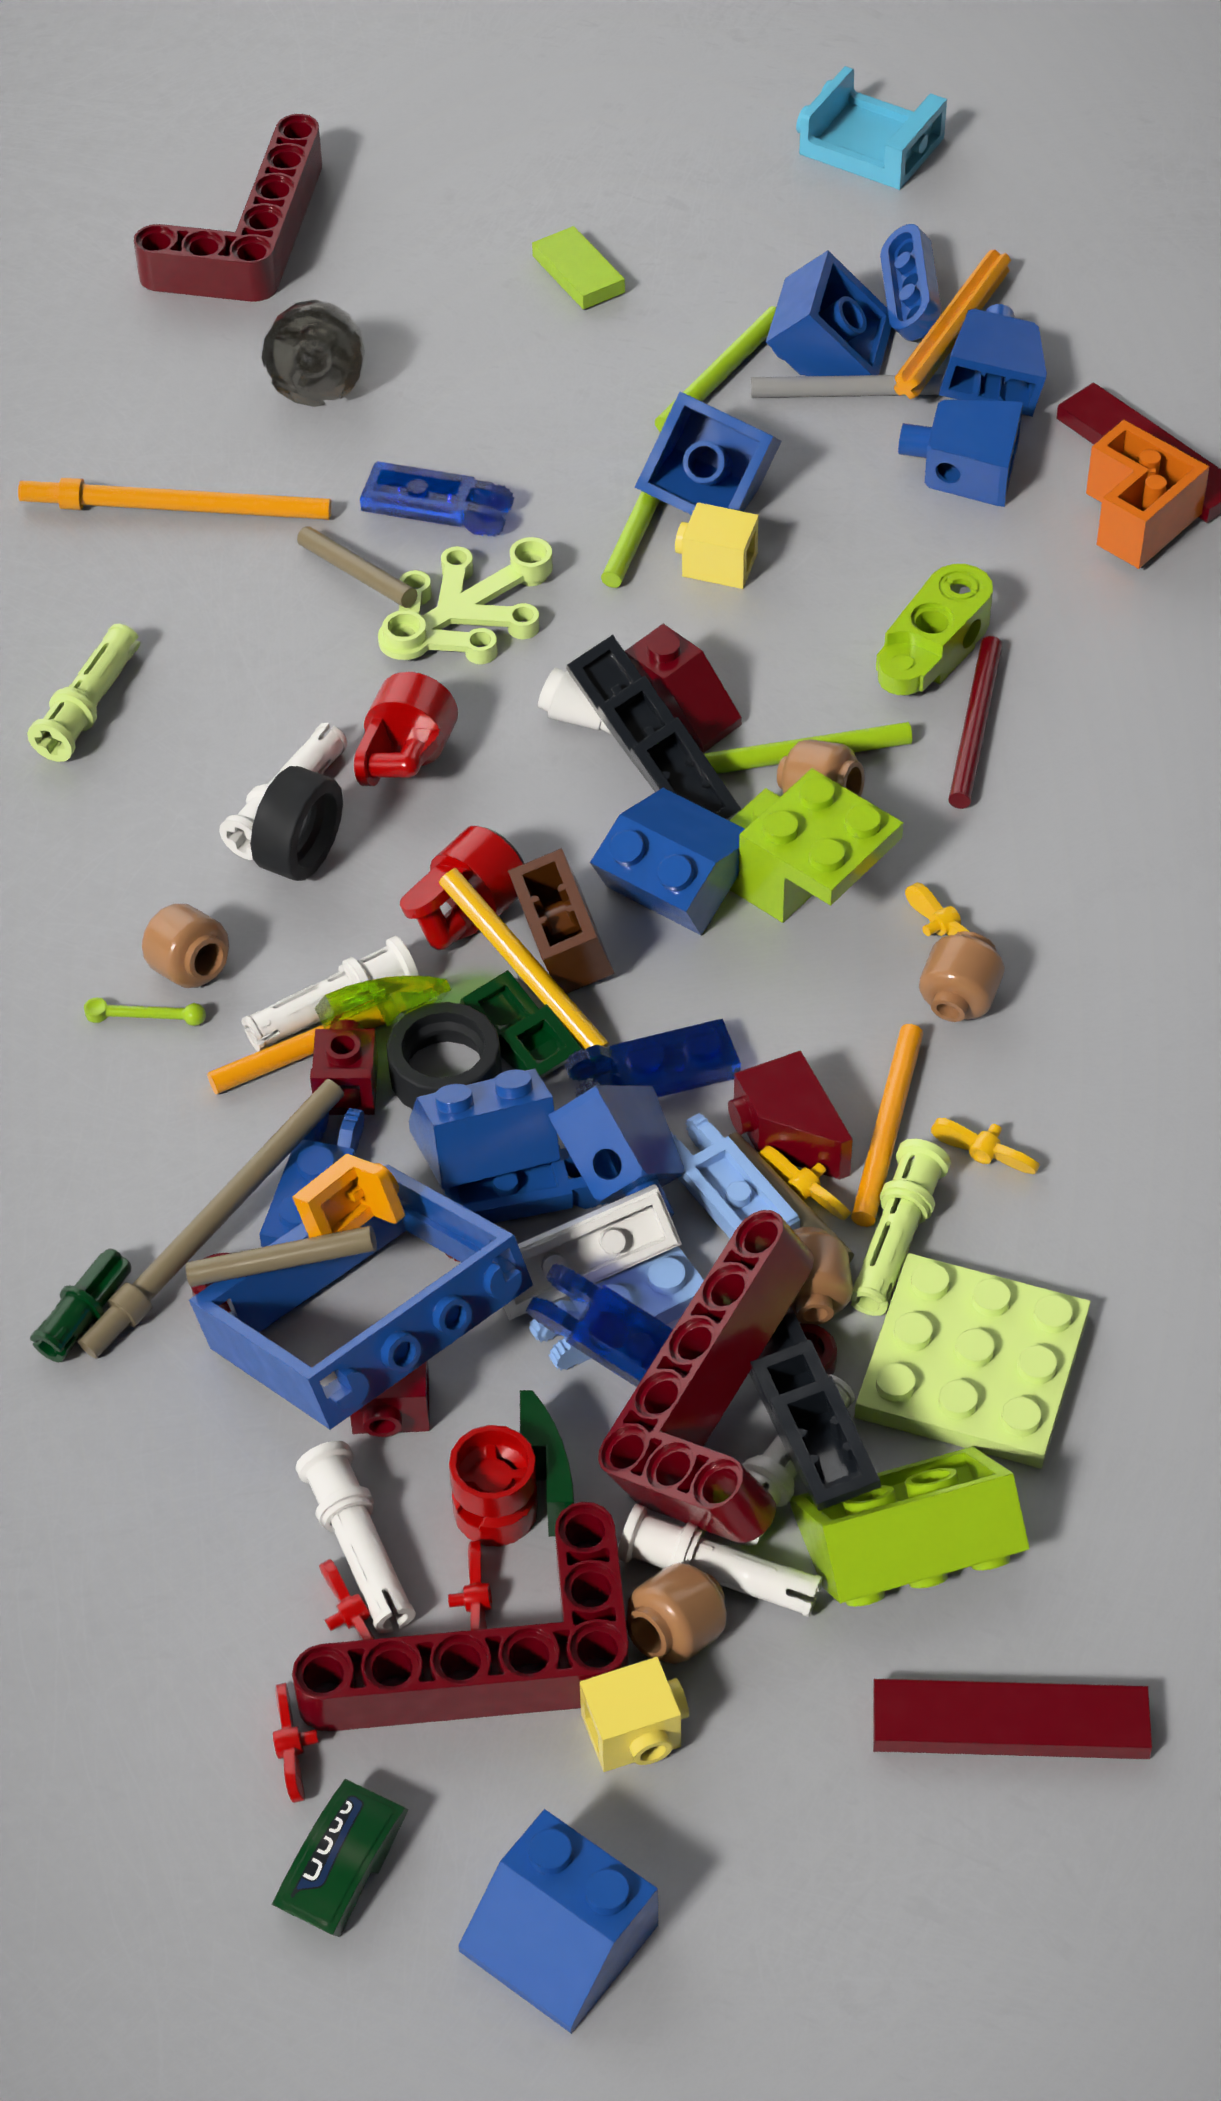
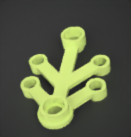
(410, 635)

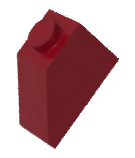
(686, 685)
(788, 1109)

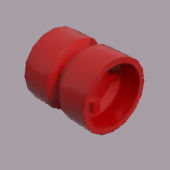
(493, 1485)

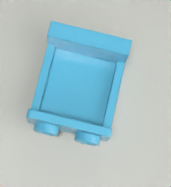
(869, 134)

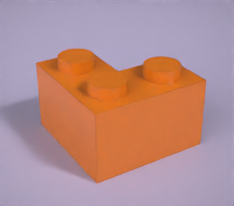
(1144, 491)

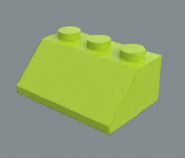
(915, 1527)

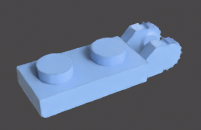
(726, 1179)
(657, 1285)

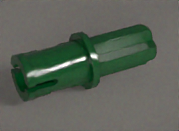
(80, 1305)

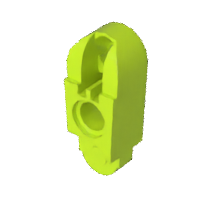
(935, 630)

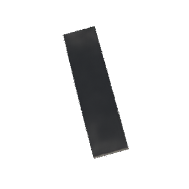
(647, 729)
(811, 1417)

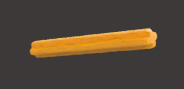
(943, 334)

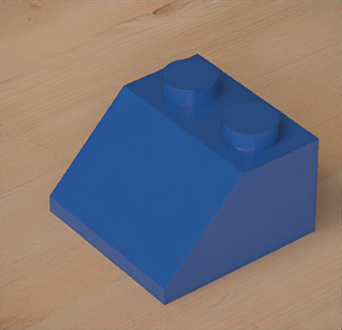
(829, 322)
(706, 458)
(671, 858)
(485, 1127)
(560, 1920)

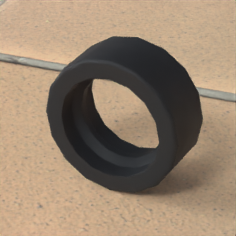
(296, 823)
(440, 1024)

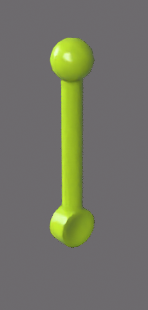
(97, 1010)

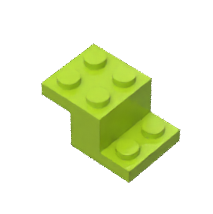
(808, 844)

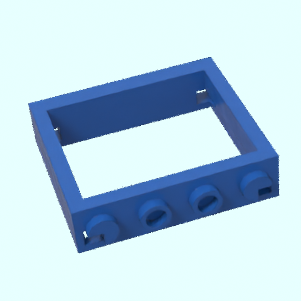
(383, 1354)

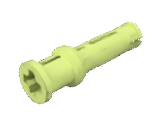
(75, 706)
(905, 1205)

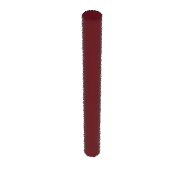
(975, 722)

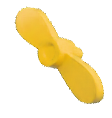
(941, 919)
(983, 1146)
(805, 1181)

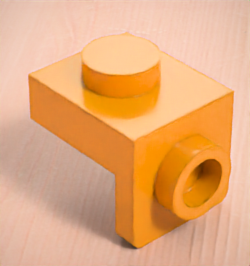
(348, 1197)

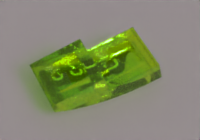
(391, 995)

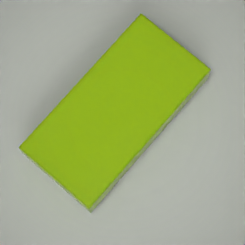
(578, 267)

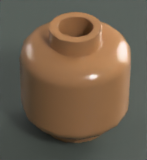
(828, 758)
(185, 945)
(961, 976)
(830, 1280)
(676, 1613)

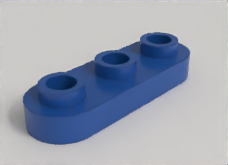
(910, 282)

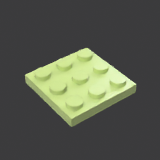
(973, 1360)

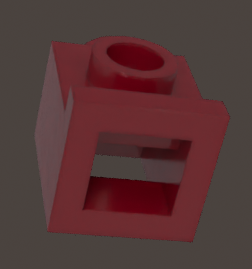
(348, 1058)

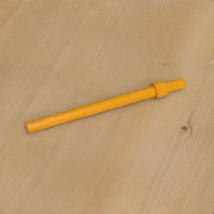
(74, 494)

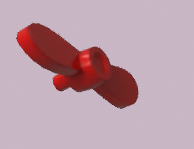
(476, 1595)
(350, 1609)
(290, 1743)

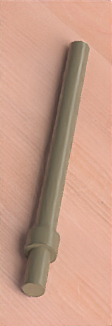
(133, 1300)

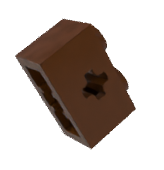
(561, 921)

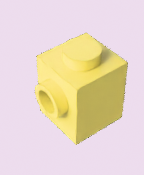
(718, 545)
(633, 1714)

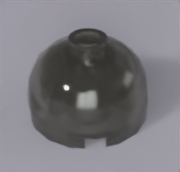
(313, 352)

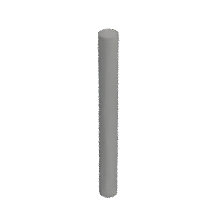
(833, 386)

